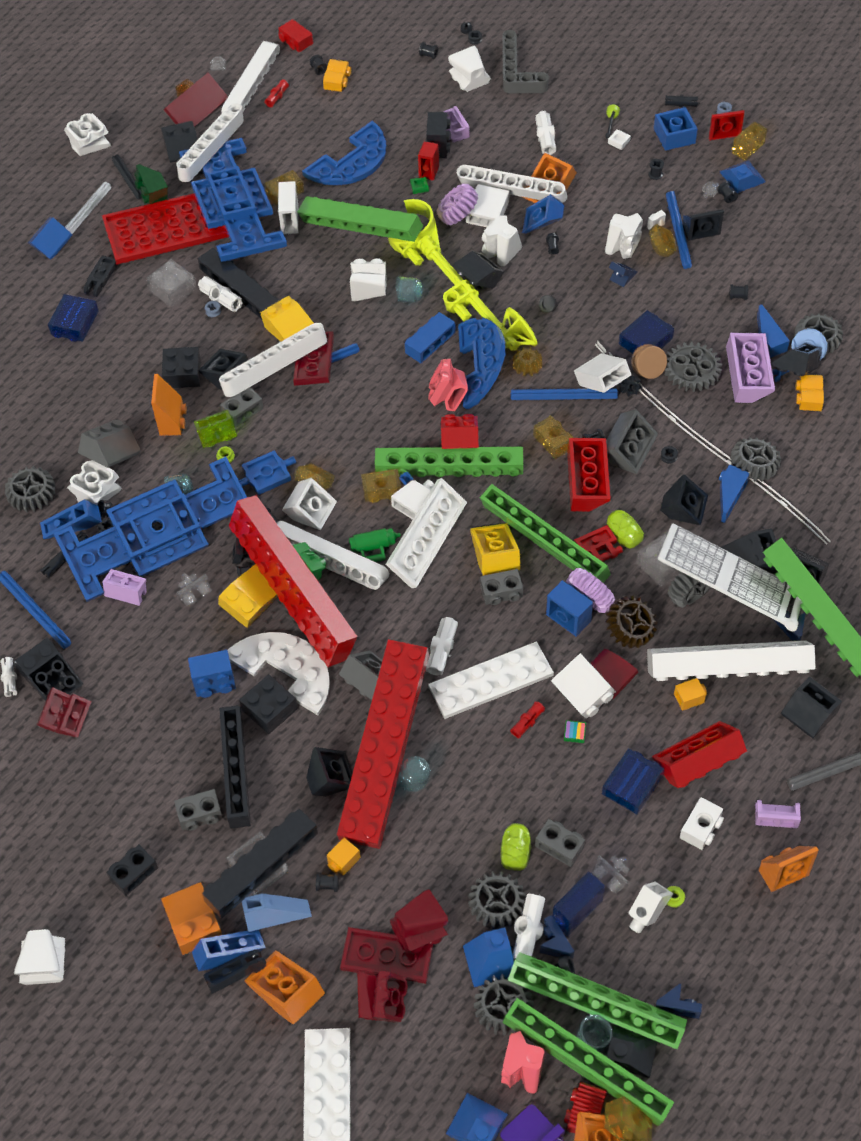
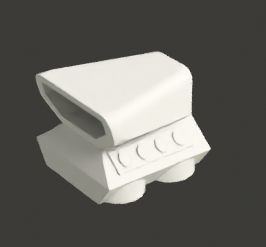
(468, 69)
(87, 134)
(624, 234)
(501, 241)
(368, 279)
(94, 483)
(41, 958)

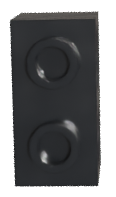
(136, 873)

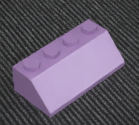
(749, 366)

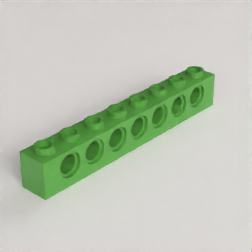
(455, 462)
(598, 1000)

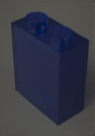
(73, 318)
(646, 330)
(632, 781)
(578, 903)

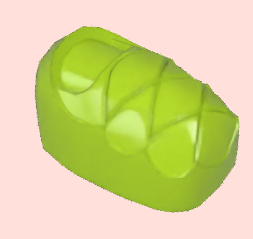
(625, 529)
(515, 847)

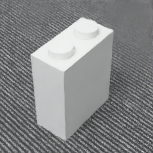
(490, 204)
(288, 207)
(602, 372)
(583, 686)

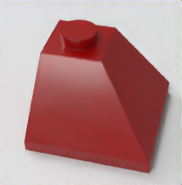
(726, 125)

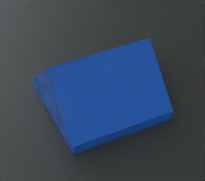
(50, 238)

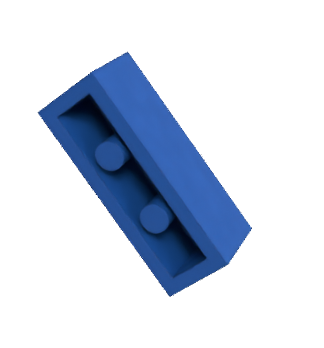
(429, 337)

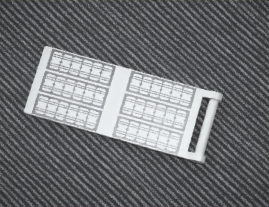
(729, 575)

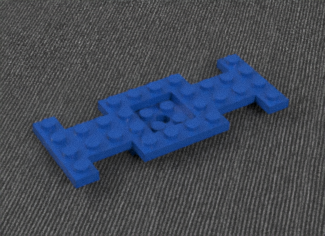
(239, 209)
(134, 534)

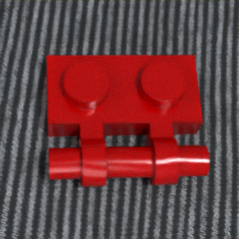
(599, 540)

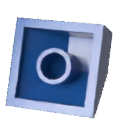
(742, 176)
(542, 213)
(489, 956)
(476, 1121)

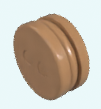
(649, 361)

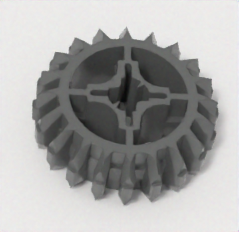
(826, 325)
(756, 458)
(34, 493)
(686, 590)
(486, 886)
(495, 1008)

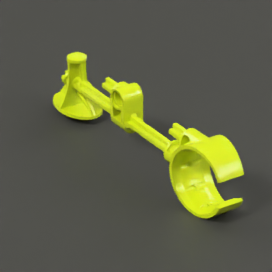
(463, 292)

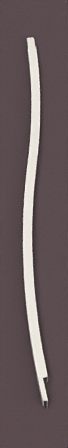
(729, 462)

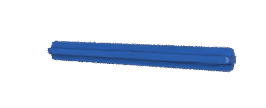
(678, 229)
(554, 394)
(34, 610)

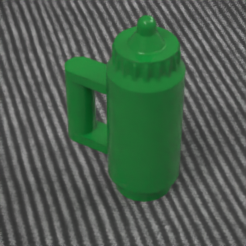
(373, 540)

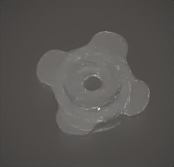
(218, 63)
(710, 189)

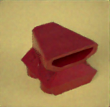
(420, 922)
(381, 996)

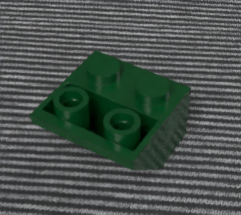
(151, 185)

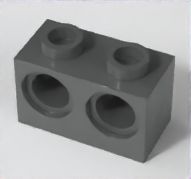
(243, 406)
(500, 583)
(197, 804)
(556, 846)

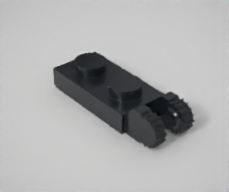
(100, 275)
(234, 970)

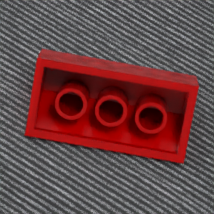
(588, 473)
(700, 753)

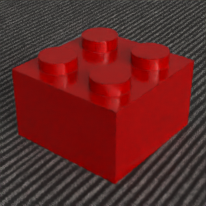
(459, 431)

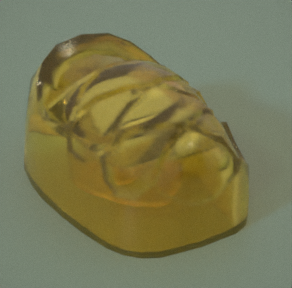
(662, 240)
(321, 476)

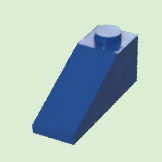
(776, 339)
(731, 487)
(79, 516)
(217, 950)

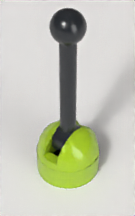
(612, 115)

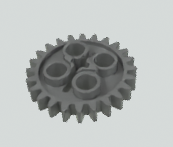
(693, 366)

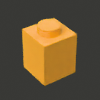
(690, 694)
(343, 857)

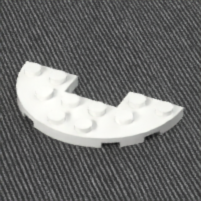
(292, 657)

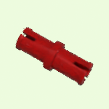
(272, 99)
(527, 719)

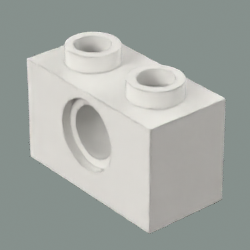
(705, 813)

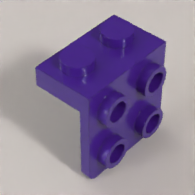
(532, 1126)

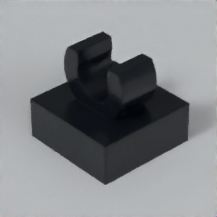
(239, 553)

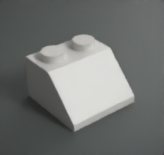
(309, 504)

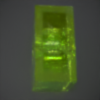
(215, 429)

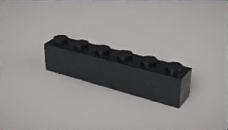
(229, 275)
(234, 767)
(259, 863)

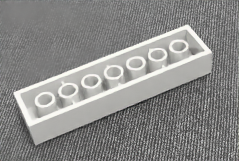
(731, 659)

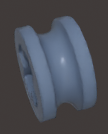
(724, 105)
(212, 304)

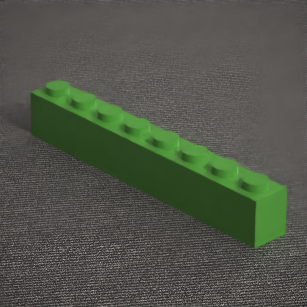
(360, 218)
(542, 533)
(816, 602)
(587, 1061)

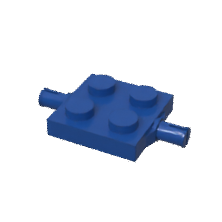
(266, 472)

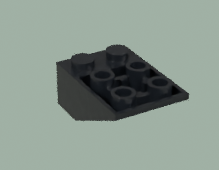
(752, 547)
(47, 669)

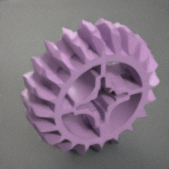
(457, 204)
(593, 588)

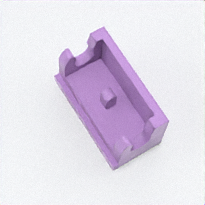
(459, 126)
(124, 587)
(777, 815)

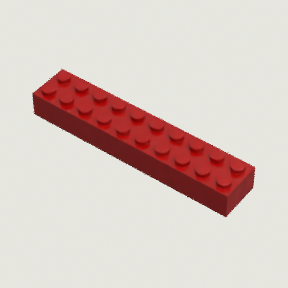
(292, 581)
(383, 744)

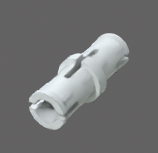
(8, 676)

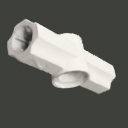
(545, 132)
(220, 293)
(441, 646)
(529, 925)

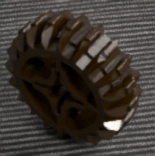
(624, 624)

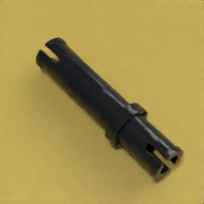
(54, 564)

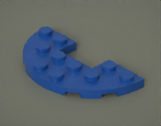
(355, 165)
(489, 353)

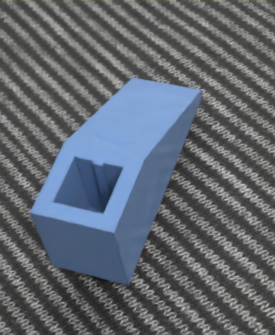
(272, 910)

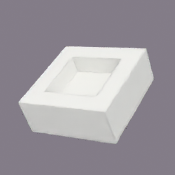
(619, 139)
(656, 218)

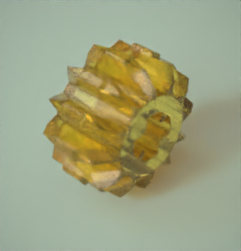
(527, 361)

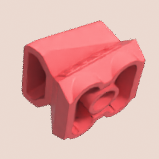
(447, 385)
(523, 1063)

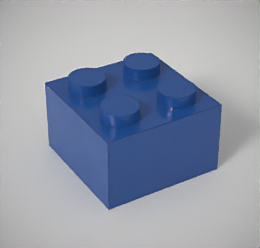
(675, 128)
(569, 608)
(212, 673)

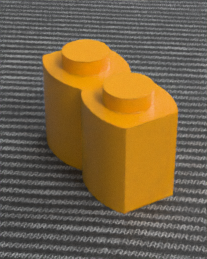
(336, 75)
(810, 392)

